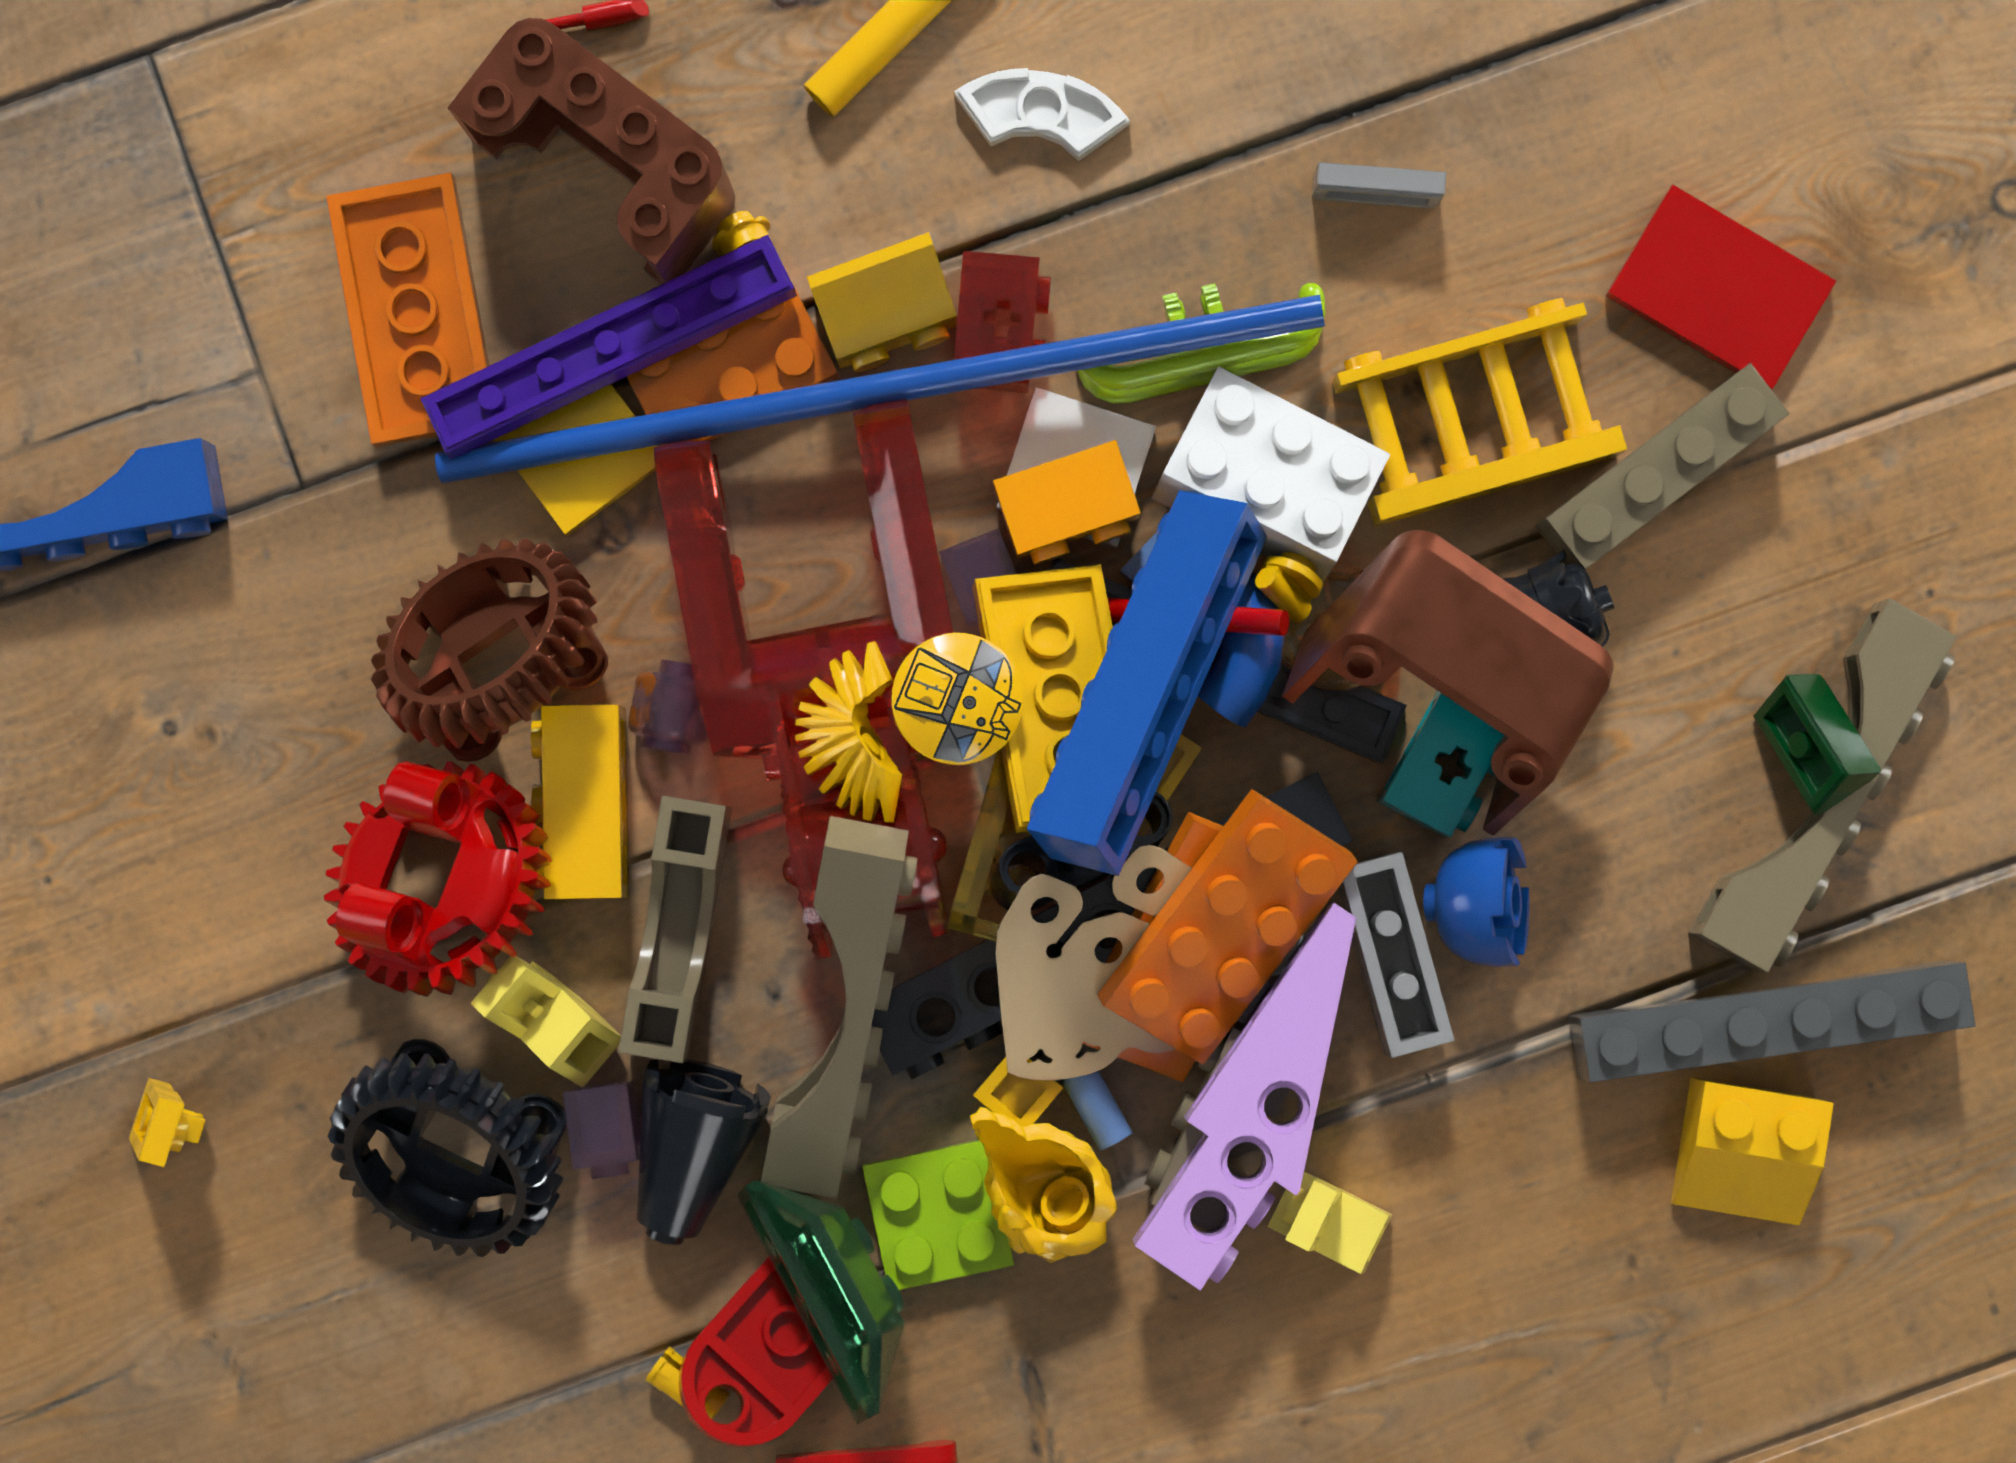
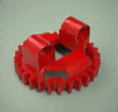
(486, 888)

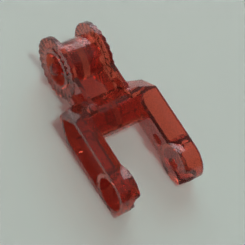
(756, 685)

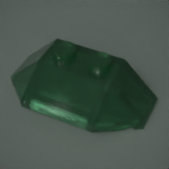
(833, 1288)

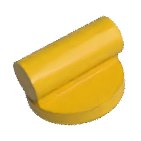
(1290, 583)

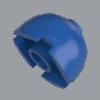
(1481, 903)

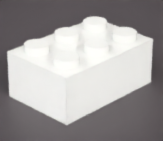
(1287, 464)

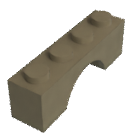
(1663, 468)
(677, 929)

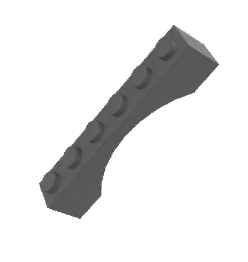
(1771, 1021)

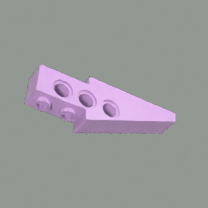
(1278, 1048)

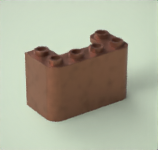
(549, 83)

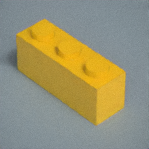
(582, 799)

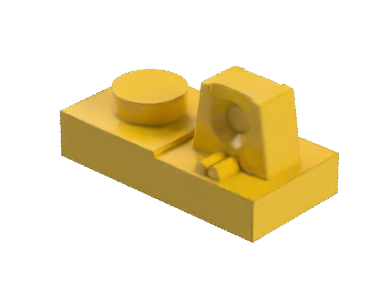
(163, 1124)

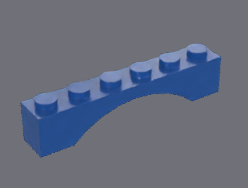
(153, 492)

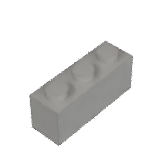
(1395, 957)

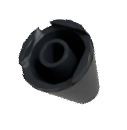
(690, 1143)

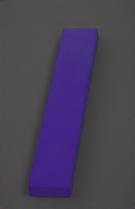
(608, 347)

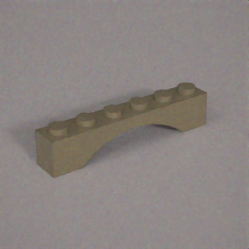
(1887, 677)
(856, 900)

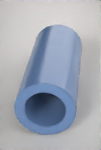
(1097, 1109)

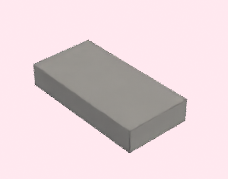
(1378, 185)

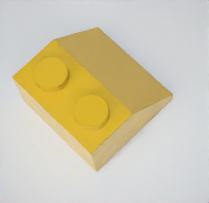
(884, 303)
(1750, 1151)

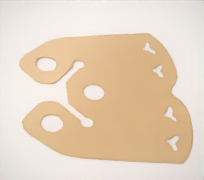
(1055, 1000)

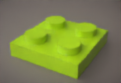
(935, 1215)

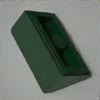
(1816, 741)

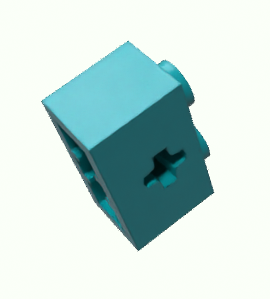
(1415, 783)

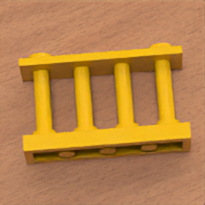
(1523, 456)

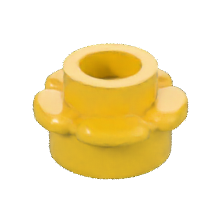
(738, 231)

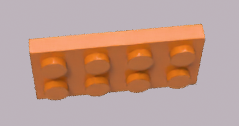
(407, 299)
(1227, 927)

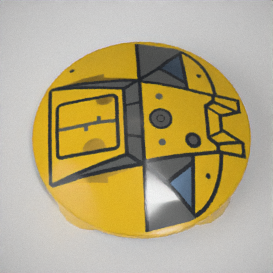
(957, 698)

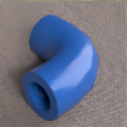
(1244, 666)

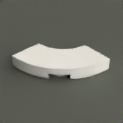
(1042, 106)

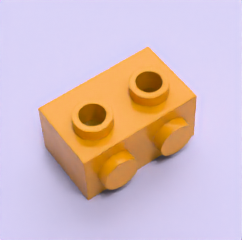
(1067, 502)

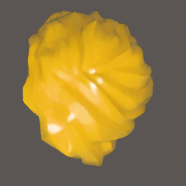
(1044, 1187)

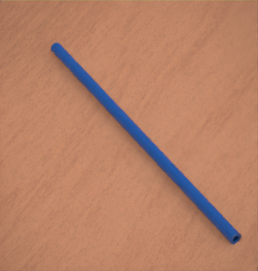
(883, 387)

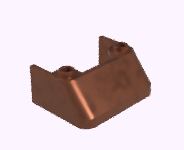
(1474, 643)

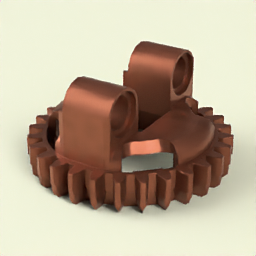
(470, 613)

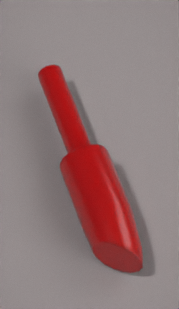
(603, 15)

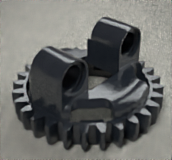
(437, 1187)

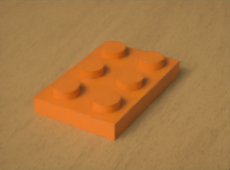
(750, 359)

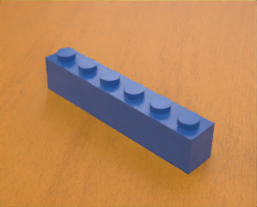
(1147, 682)

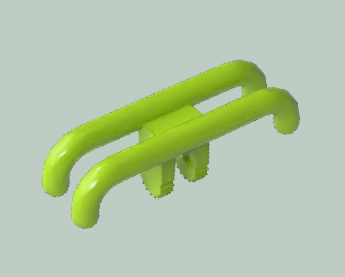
(1197, 367)

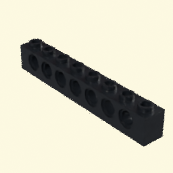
(918, 1051)

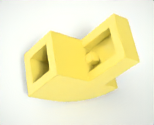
(548, 1019)
(1330, 1222)

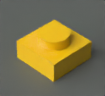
(1016, 1096)

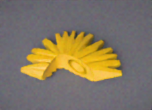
(849, 739)

